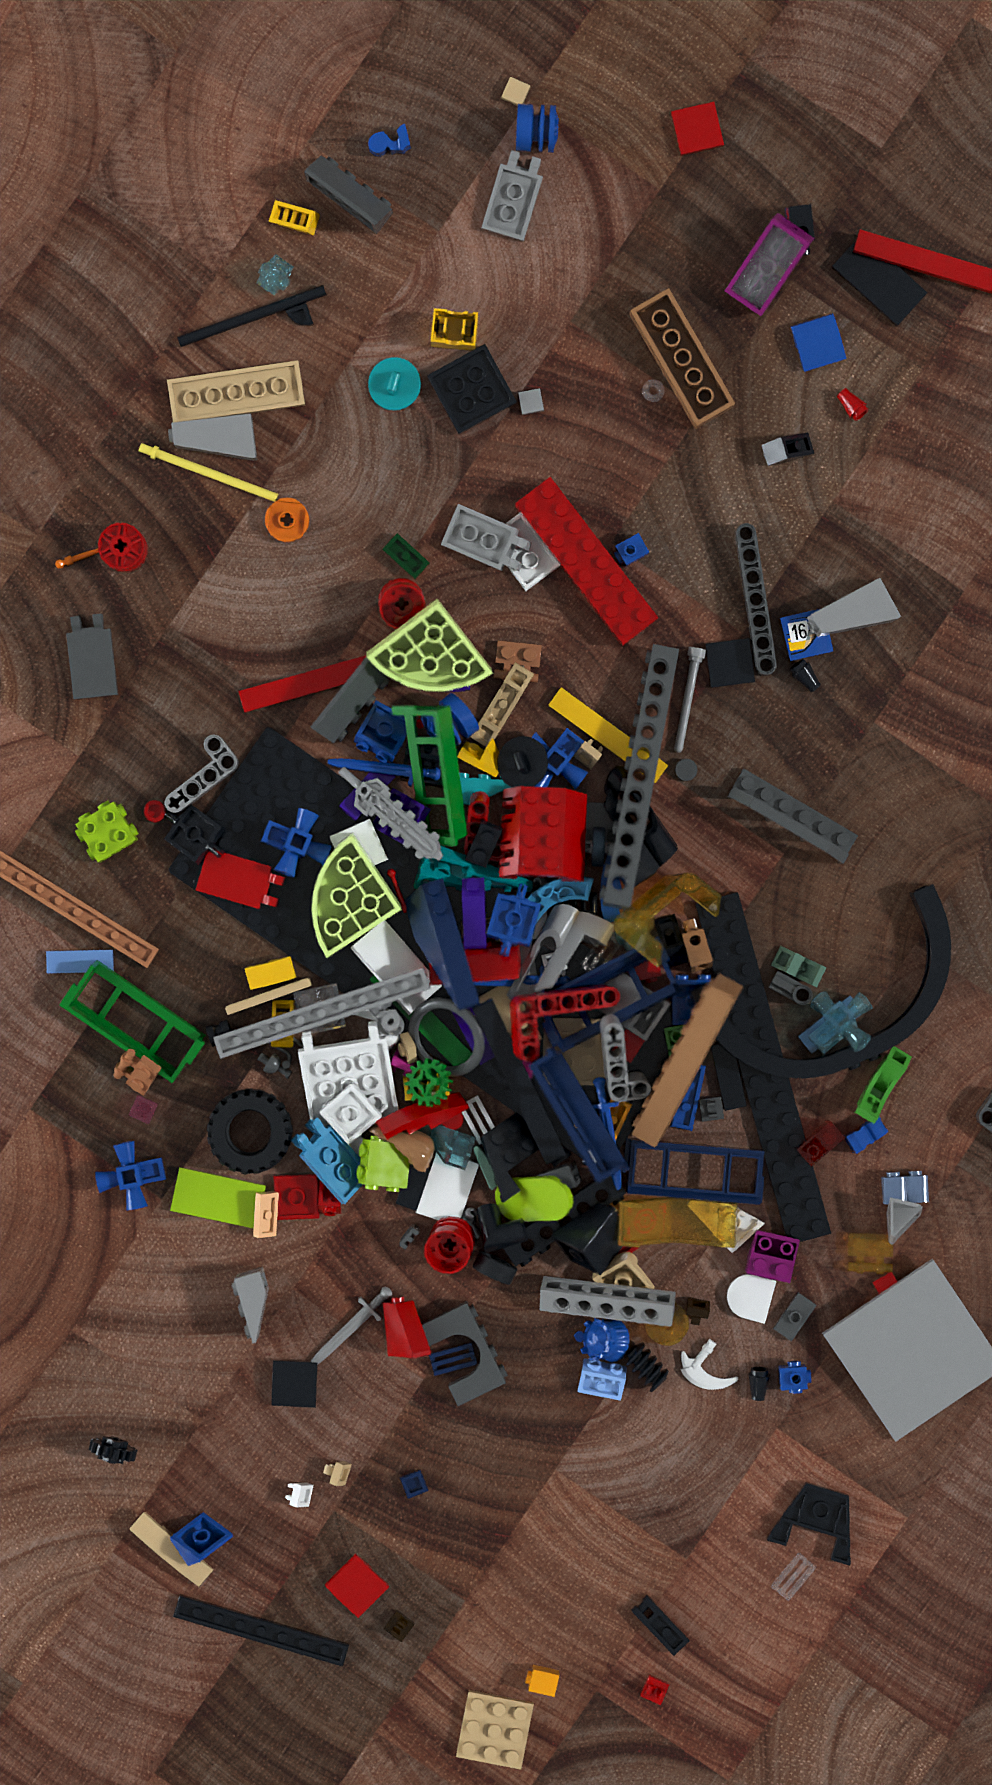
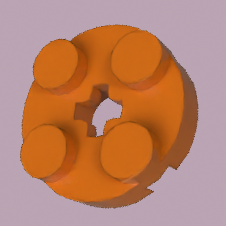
(279, 510)

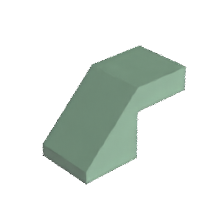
(798, 966)

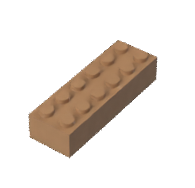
(682, 358)

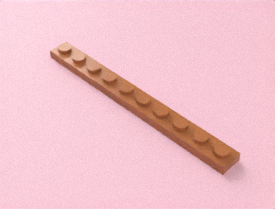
(76, 910)

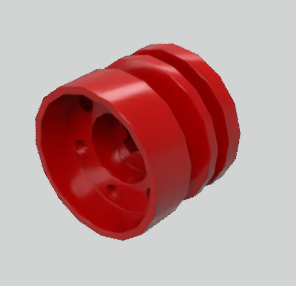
(132, 556)
(391, 592)
(442, 1252)

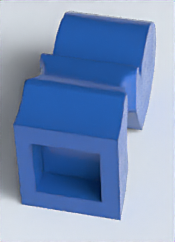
(380, 143)
(865, 1135)

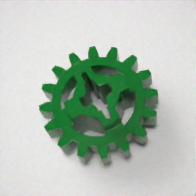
(425, 1073)

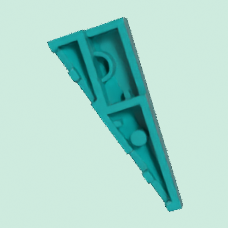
(454, 868)

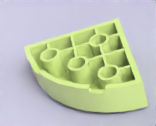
(430, 653)
(349, 897)

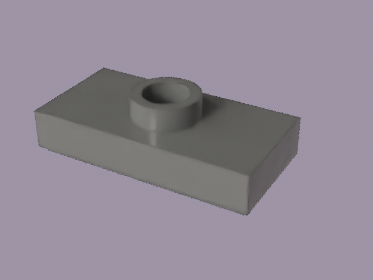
(794, 1316)

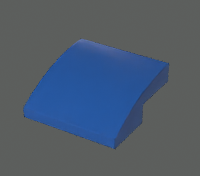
(818, 342)

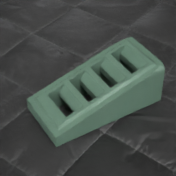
(485, 1167)

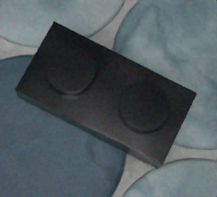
(483, 843)

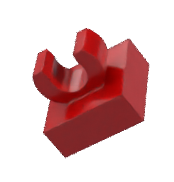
(654, 1689)

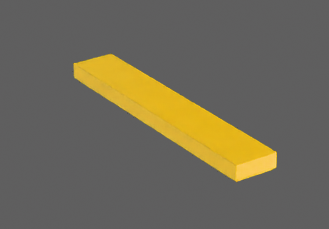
(598, 728)

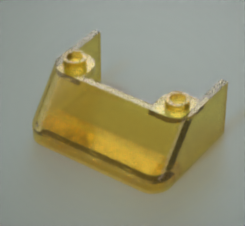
(639, 920)

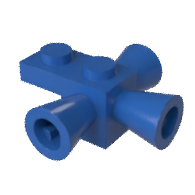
(559, 758)
(295, 842)
(131, 1175)

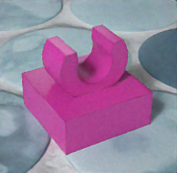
(400, 1062)

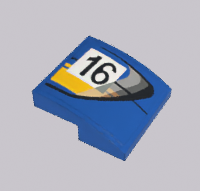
(800, 640)

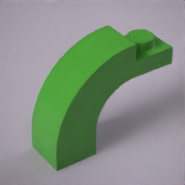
(882, 1083)

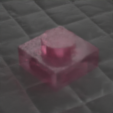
(143, 1109)

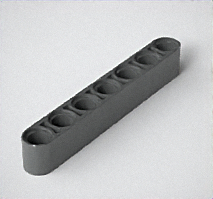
(759, 589)

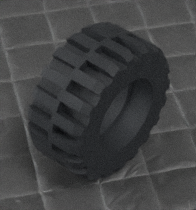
(228, 1153)

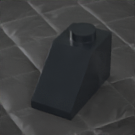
(787, 449)
(672, 940)

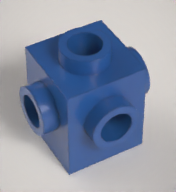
(786, 1373)

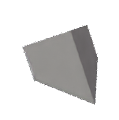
(900, 1217)

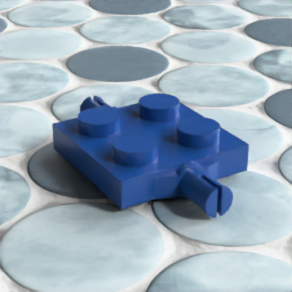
(513, 920)

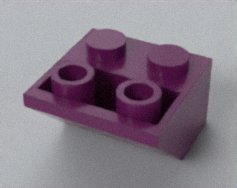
(772, 1256)

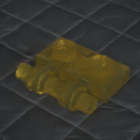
(869, 1245)

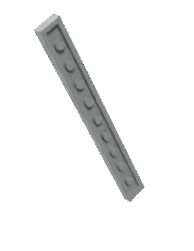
(322, 1012)

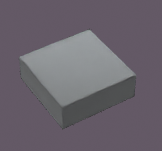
(531, 401)

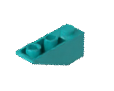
(482, 783)

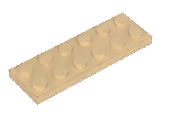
(236, 392)

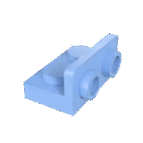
(602, 1379)

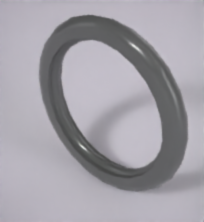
(467, 1015)

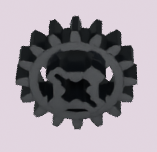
(112, 1449)

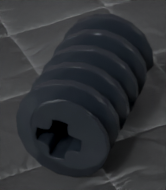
(646, 1365)

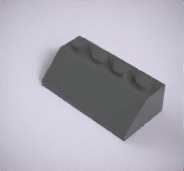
(348, 193)
(349, 701)

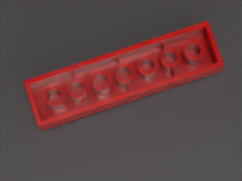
(586, 561)

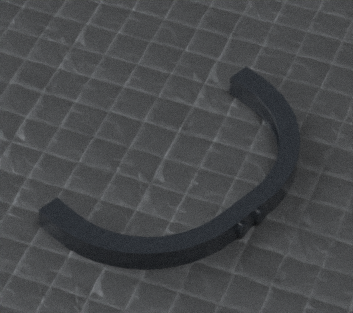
(932, 985)

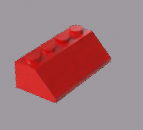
(488, 964)

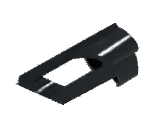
(657, 842)

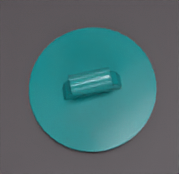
(394, 383)

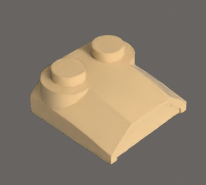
(624, 1271)

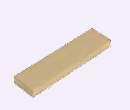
(264, 997)

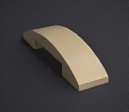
(503, 704)

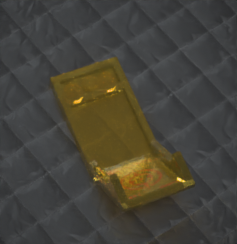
(677, 1222)

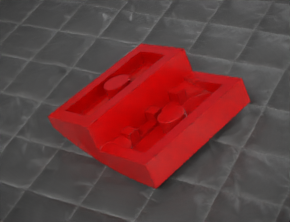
(357, 1585)

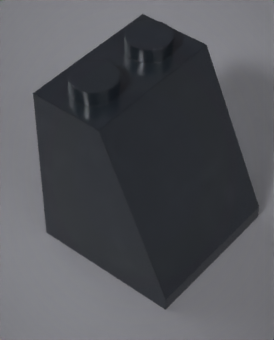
(591, 1238)

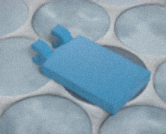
(330, 1159)

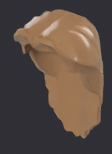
(416, 1146)

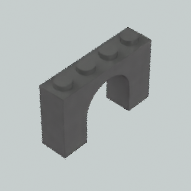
(487, 1374)

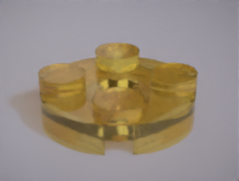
(673, 1335)

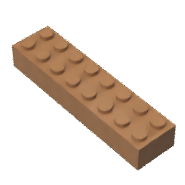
(685, 1059)

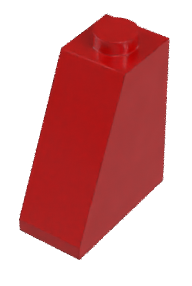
(404, 1329)

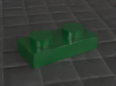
(406, 556)

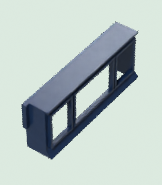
(601, 975)
(582, 1114)
(690, 1193)

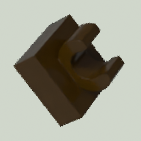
(697, 1309)
(399, 1625)

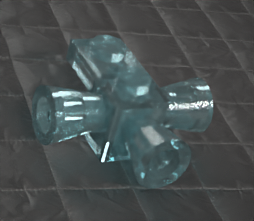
(840, 1022)

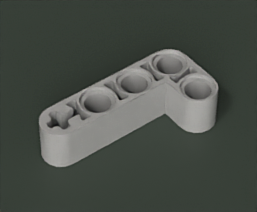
(199, 777)
(618, 1058)

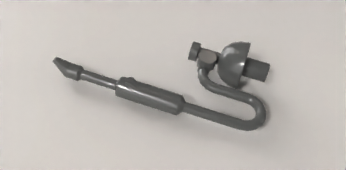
(273, 1063)

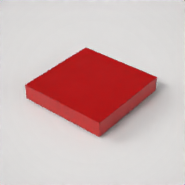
(697, 128)
(297, 1196)

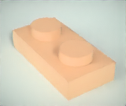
(265, 1214)

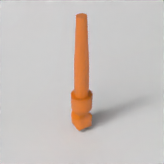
(69, 560)

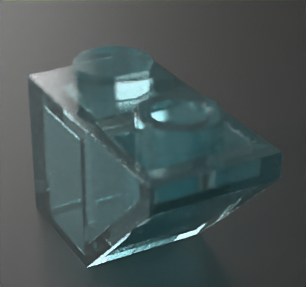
(452, 1146)

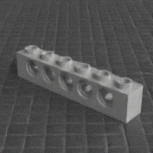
(607, 1301)

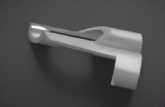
(562, 934)

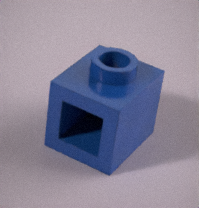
(630, 550)

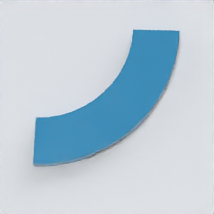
(560, 891)

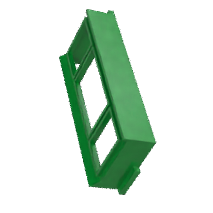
(449, 768)
(119, 1037)

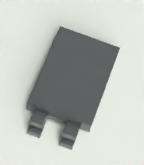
(91, 659)

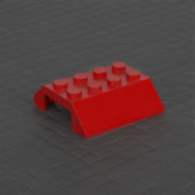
(544, 833)

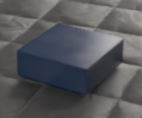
(414, 1484)

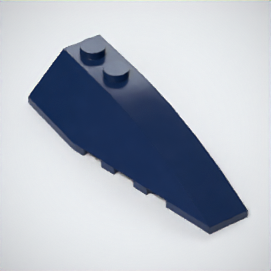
(441, 942)

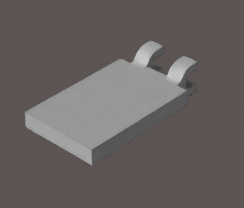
(513, 198)
(484, 539)

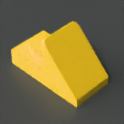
(483, 759)

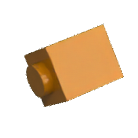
(542, 1680)

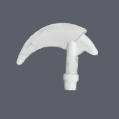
(695, 1373)

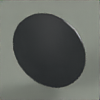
(522, 762)

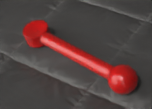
(391, 873)

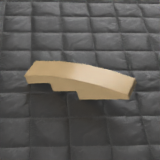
(159, 1540)

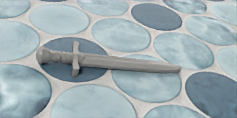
(353, 1324)

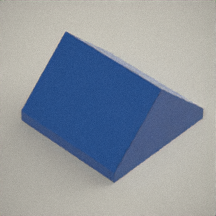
(200, 1538)

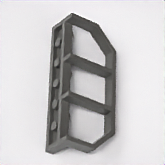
(793, 815)

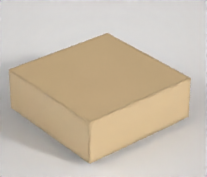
(515, 91)

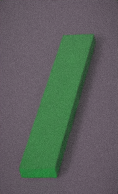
(438, 1035)

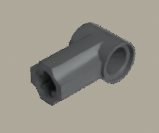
(788, 987)

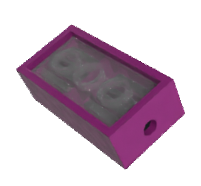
(769, 264)

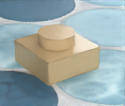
(407, 1048)

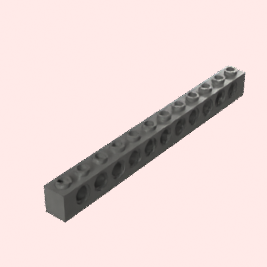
(666, 658)

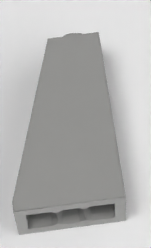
(221, 436)
(860, 609)

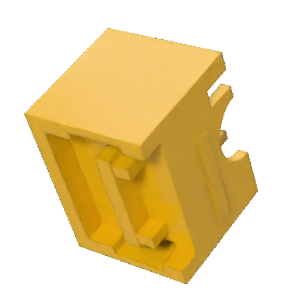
(454, 329)

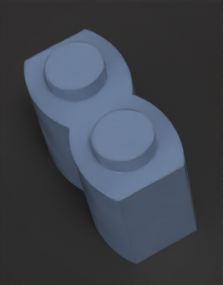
(907, 1187)

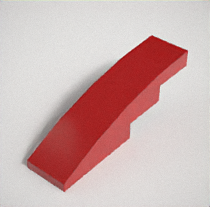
(416, 1116)

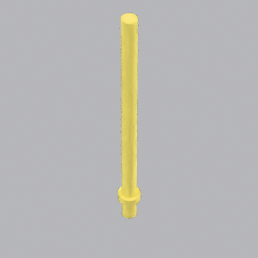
(154, 453)

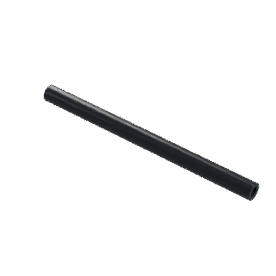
(251, 316)

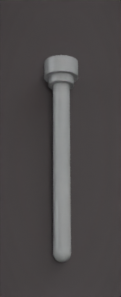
(695, 656)

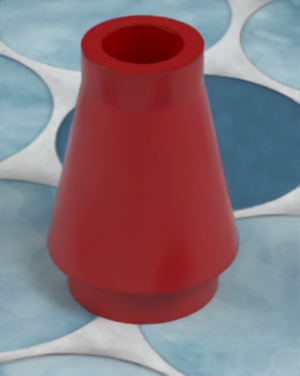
(852, 404)

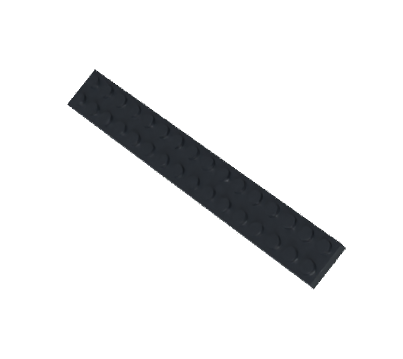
(768, 1094)

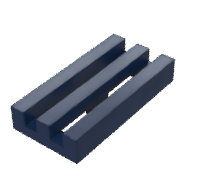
(455, 1358)

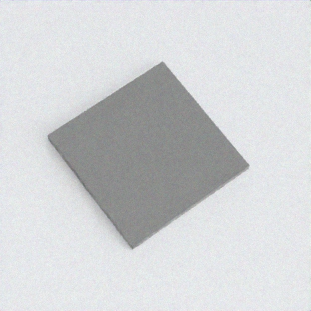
(912, 1349)

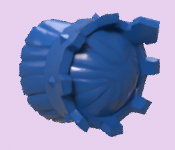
(604, 1339)

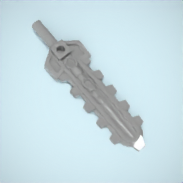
(374, 798)

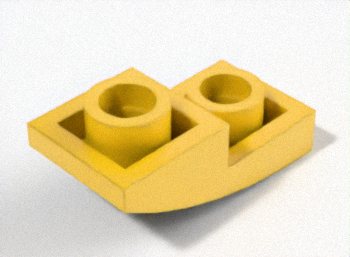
(270, 972)

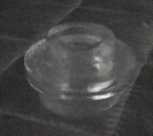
(653, 383)

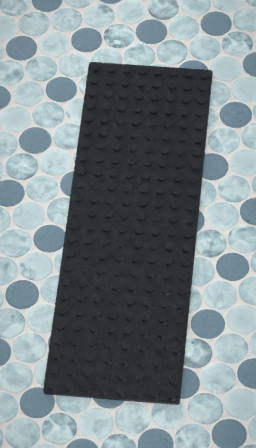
(272, 786)

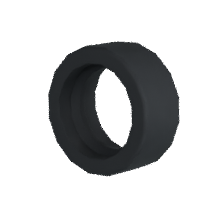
(494, 1267)

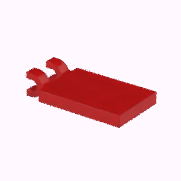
(238, 880)

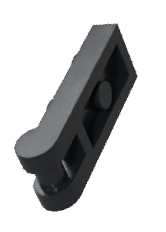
(661, 1625)

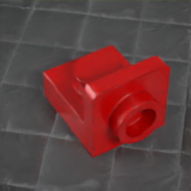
(327, 1202)

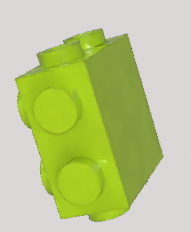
(106, 831)
(382, 1165)

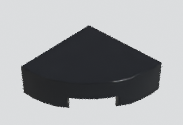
(300, 315)

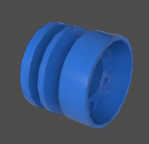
(536, 128)
(462, 719)

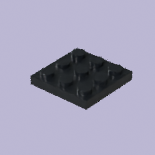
(471, 389)

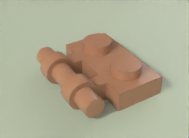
(521, 653)
(141, 1076)

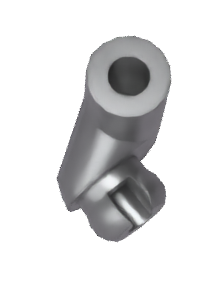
(469, 1215)

